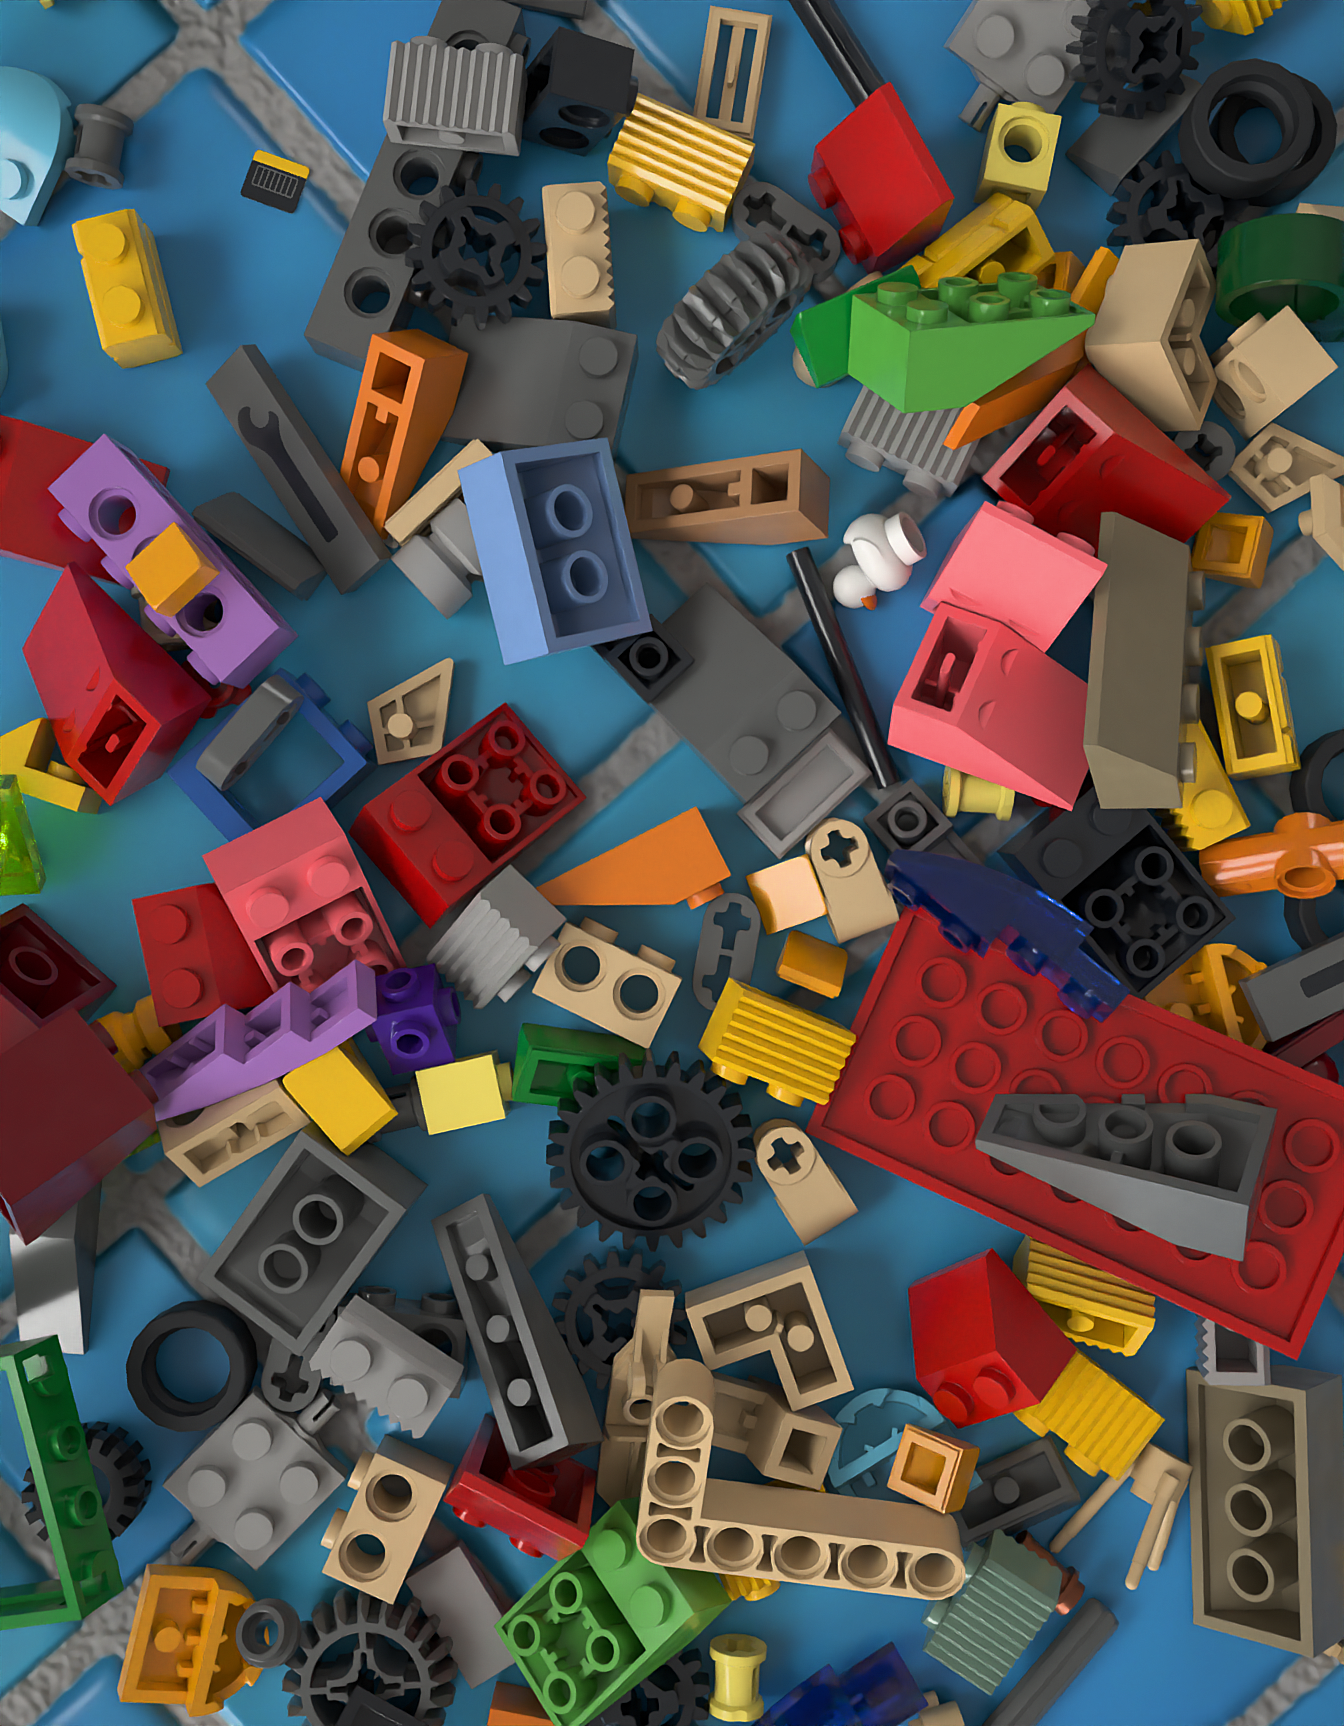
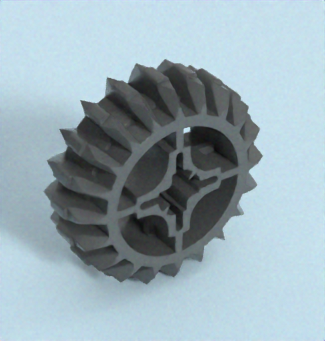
(734, 309)
(422, 1665)

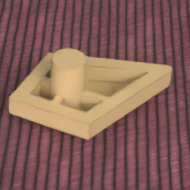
(1279, 466)
(1326, 516)
(412, 716)

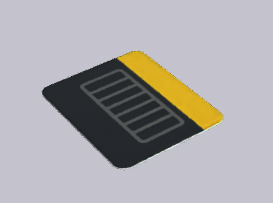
(275, 181)

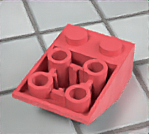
(1015, 573)
(993, 708)
(303, 899)

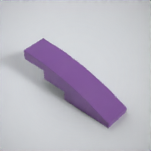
(242, 1051)

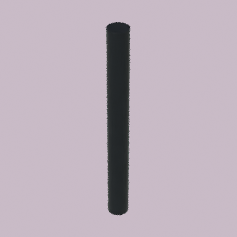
(843, 667)

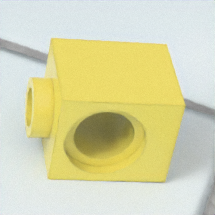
(1027, 127)
(465, 1092)

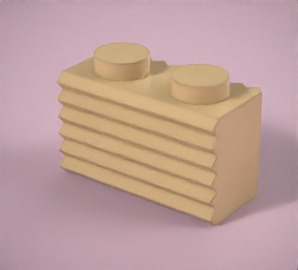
(579, 253)

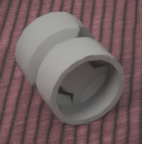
(444, 561)

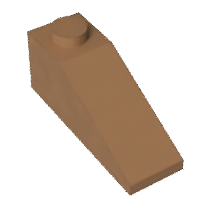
(732, 501)

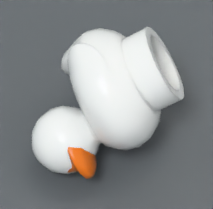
(884, 556)

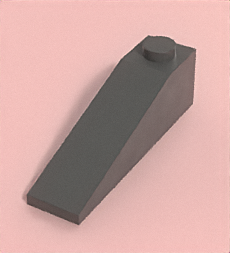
(517, 1345)

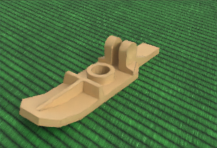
(631, 1380)

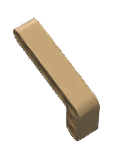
(779, 1530)

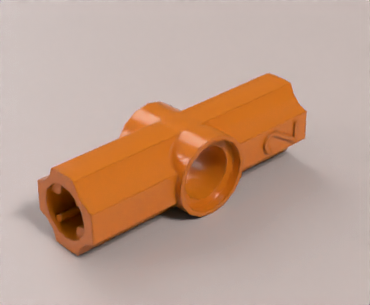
(1297, 859)

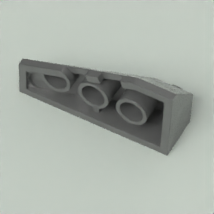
(1165, 1167)

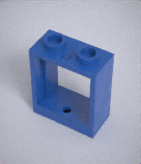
(225, 809)

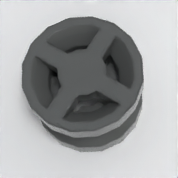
(1213, 441)

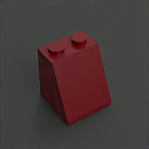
(42, 977)
(65, 1119)

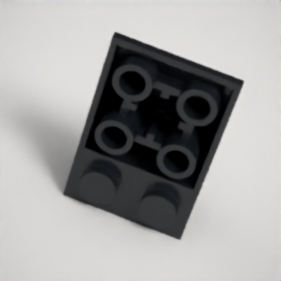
(1123, 881)

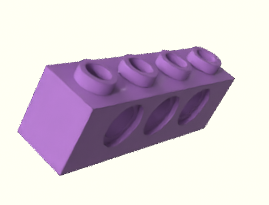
(96, 494)

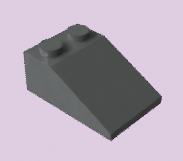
(541, 383)
(742, 698)
(310, 1235)

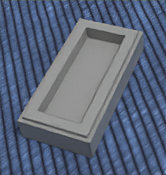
(803, 793)
(468, 1610)

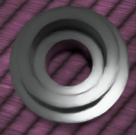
(251, 1631)

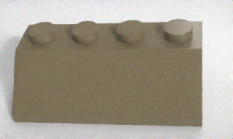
(1142, 668)
(1268, 1508)

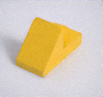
(27, 755)
(342, 1096)

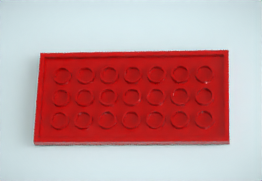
(959, 1027)

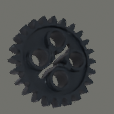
(610, 1186)

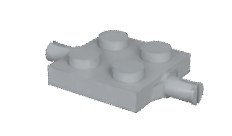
(1016, 52)
(256, 1477)

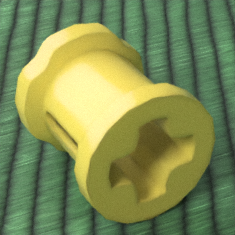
(972, 794)
(737, 1677)

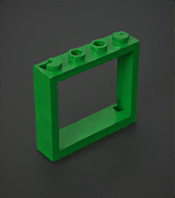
(65, 1491)

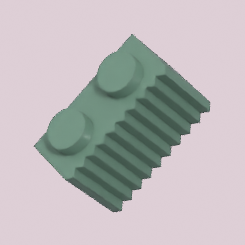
(994, 1612)

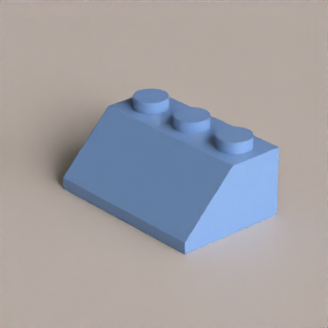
(554, 548)

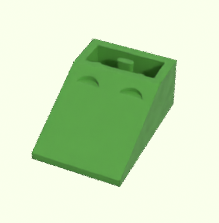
(956, 339)
(605, 1620)

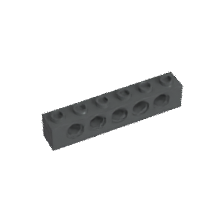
(386, 207)

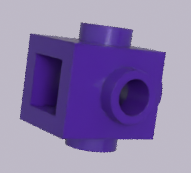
(415, 1019)

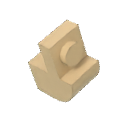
(780, 1443)

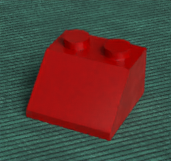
(880, 183)
(196, 955)
(983, 1341)

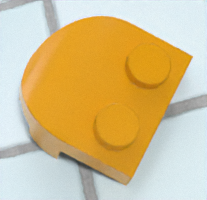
(1210, 994)
(186, 1639)

